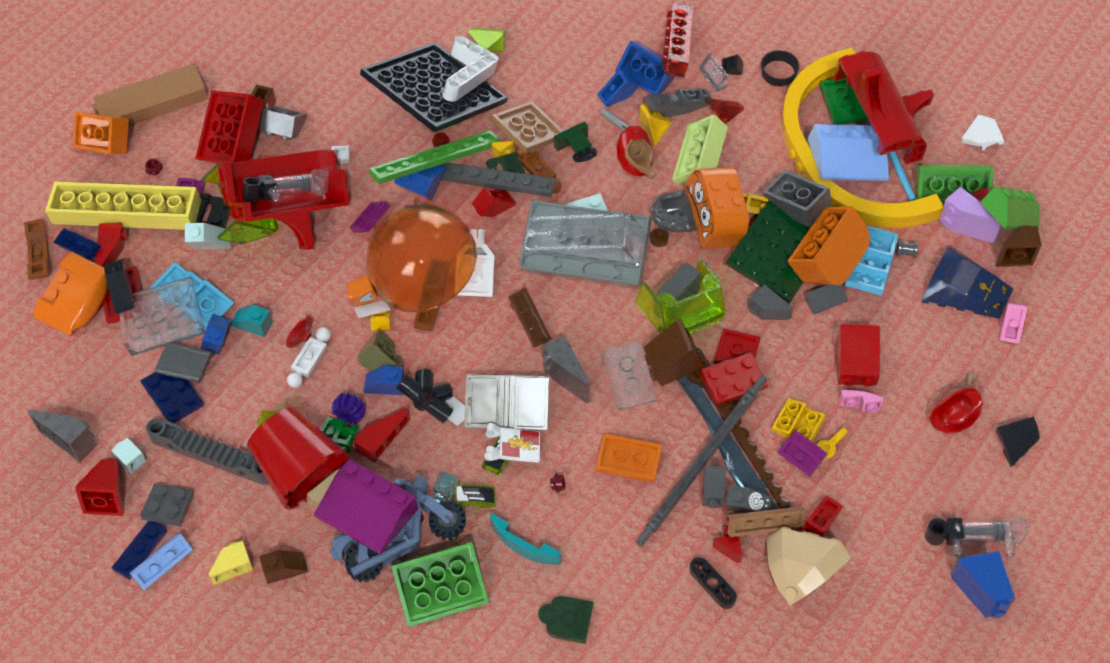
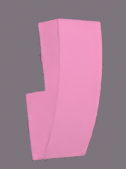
(867, 401)

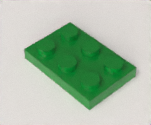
(842, 102)

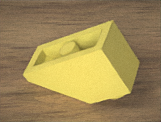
(230, 563)

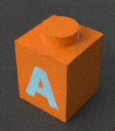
(361, 291)

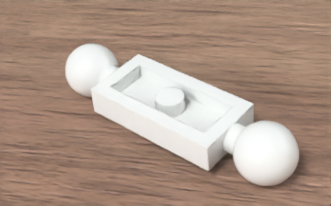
(308, 357)

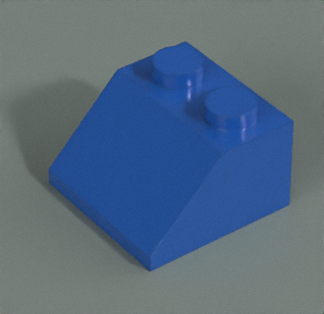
(423, 182)

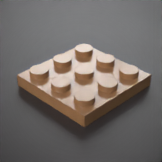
(527, 126)

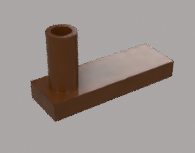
(529, 317)

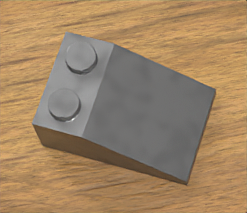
(798, 197)
(565, 368)
(65, 432)

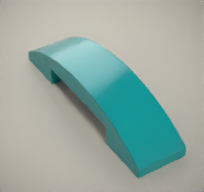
(544, 555)

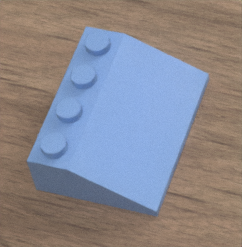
(847, 153)

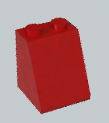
(858, 355)

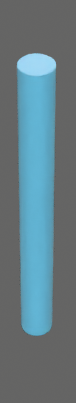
(902, 176)

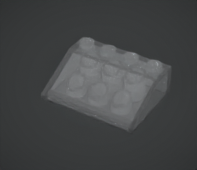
(162, 316)

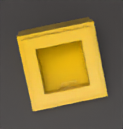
(502, 148)
(381, 321)

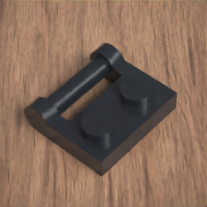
(219, 211)

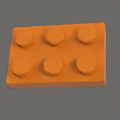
(628, 458)

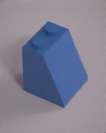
(984, 583)

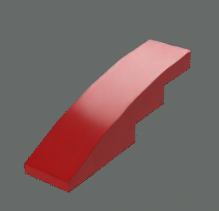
(823, 517)

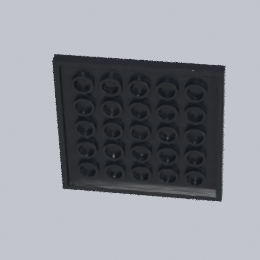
(418, 82)

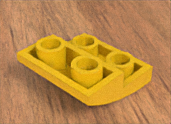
(800, 418)

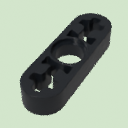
(727, 590)

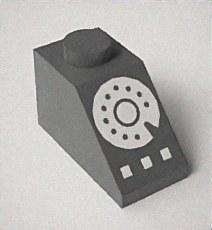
(747, 500)

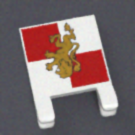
(514, 444)

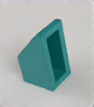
(253, 320)

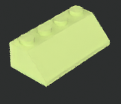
(700, 147)

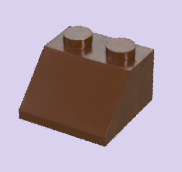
(1020, 248)

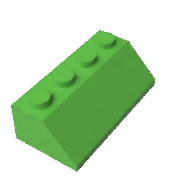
(947, 178)
(1013, 207)

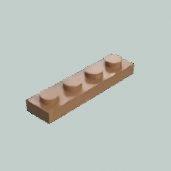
(766, 521)

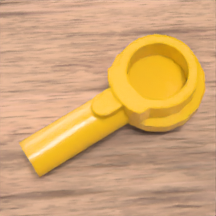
(829, 445)

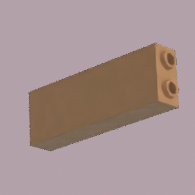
(153, 96)

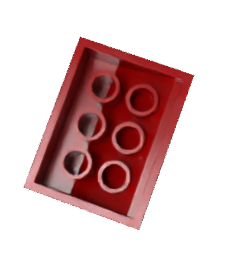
(229, 127)

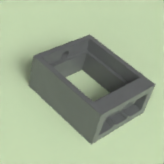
(683, 283)

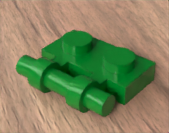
(336, 428)

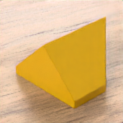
(653, 123)

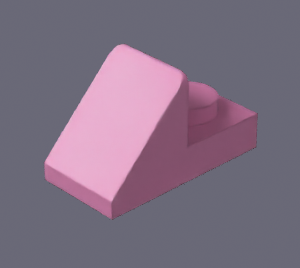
(1013, 322)

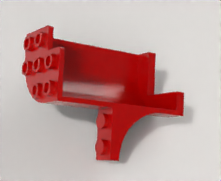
(883, 104)
(291, 208)

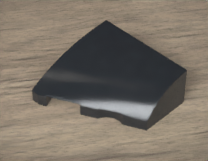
(1018, 438)

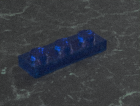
(77, 244)
(139, 549)

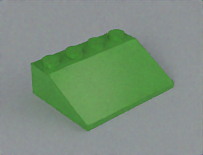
(439, 583)

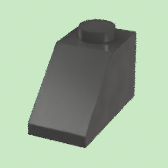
(769, 305)
(714, 486)

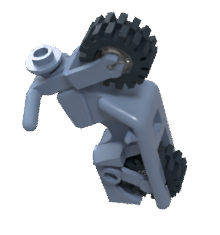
(445, 521)

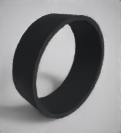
(784, 56)

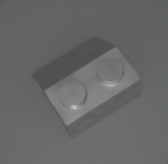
(281, 122)

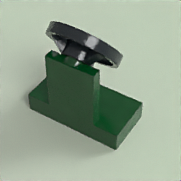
(577, 139)

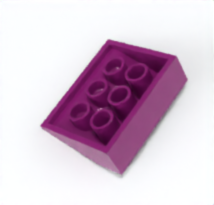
(366, 506)

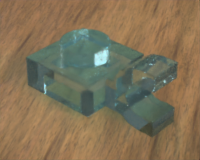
(445, 486)

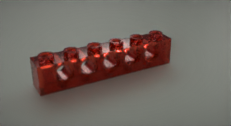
(677, 40)

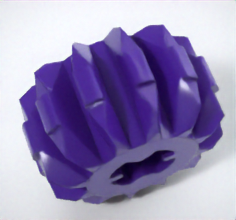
(348, 408)

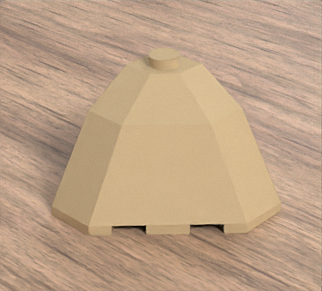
(803, 561)

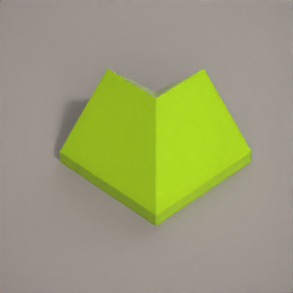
(489, 38)

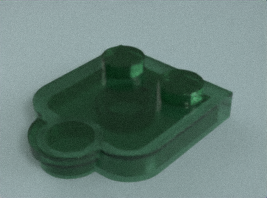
(567, 618)

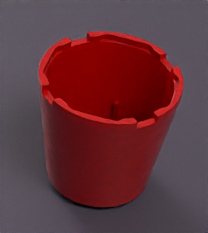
(294, 455)

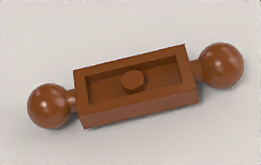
(537, 166)

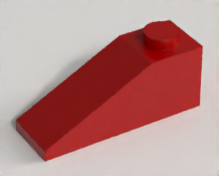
(112, 240)
(379, 435)

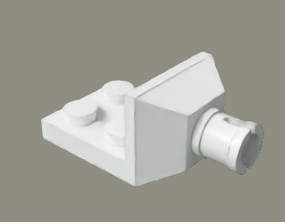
(483, 276)

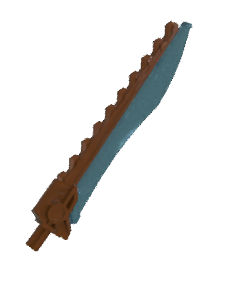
(734, 459)

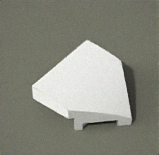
(983, 133)

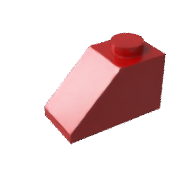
(492, 202)

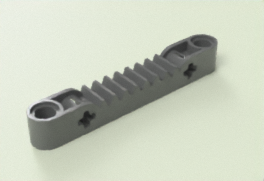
(205, 450)

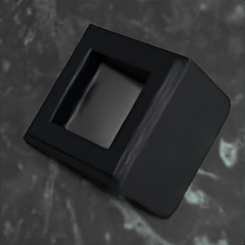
(733, 65)

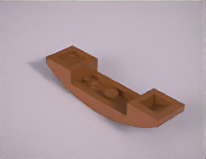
(37, 249)

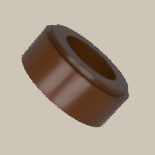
(659, 237)

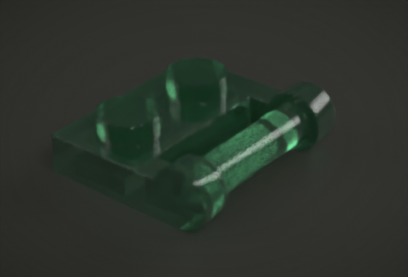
(509, 162)

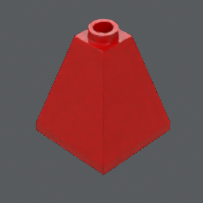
(102, 489)

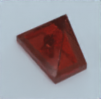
(724, 109)

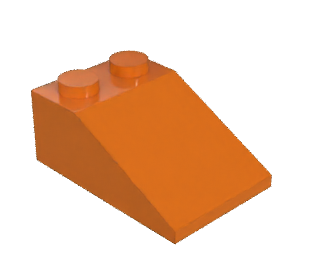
(100, 133)

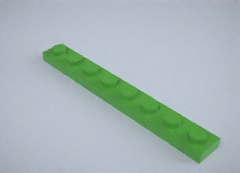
(433, 157)

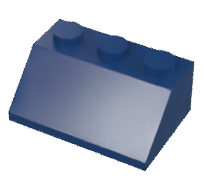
(646, 67)

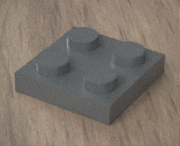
(167, 504)

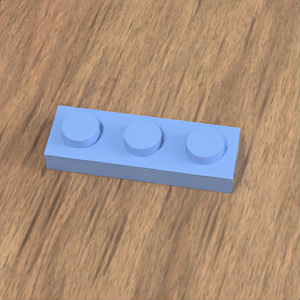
(161, 561)

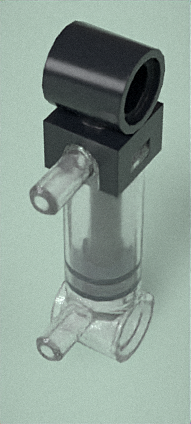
(270, 188)
(959, 531)

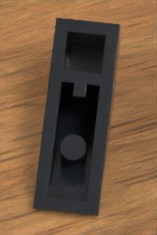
(119, 286)

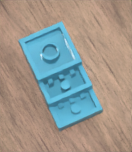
(874, 266)
(209, 298)

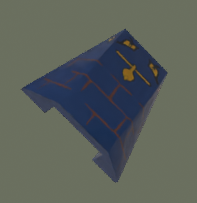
(967, 286)

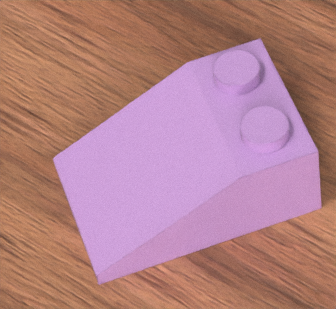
(969, 217)

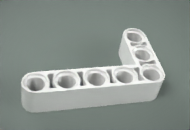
(480, 66)

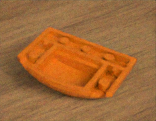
(72, 295)

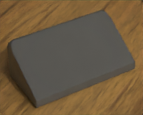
(825, 298)

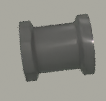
(907, 248)

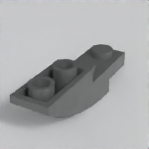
(677, 104)

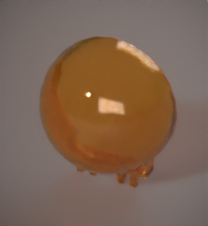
(420, 257)

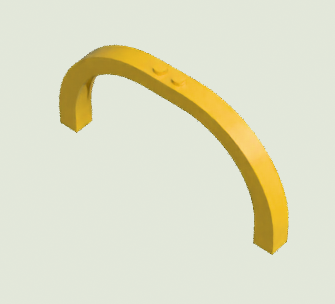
(872, 213)

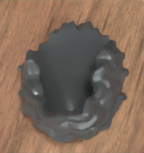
(673, 213)

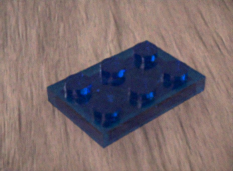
(172, 396)

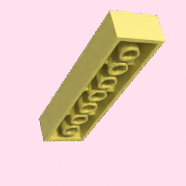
(130, 204)

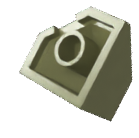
(379, 352)

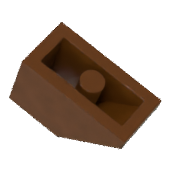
(282, 565)

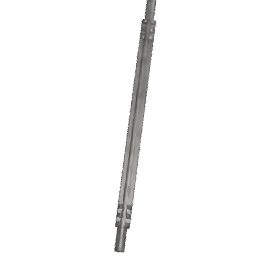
(702, 459)

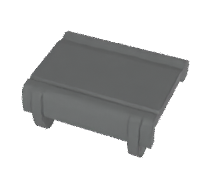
(183, 362)

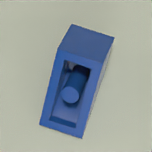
(618, 88)
(215, 334)
(384, 380)

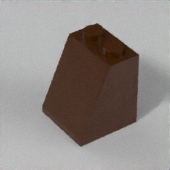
(672, 354)

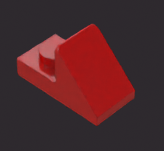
(728, 545)

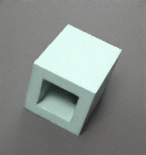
(128, 455)

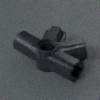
(426, 395)

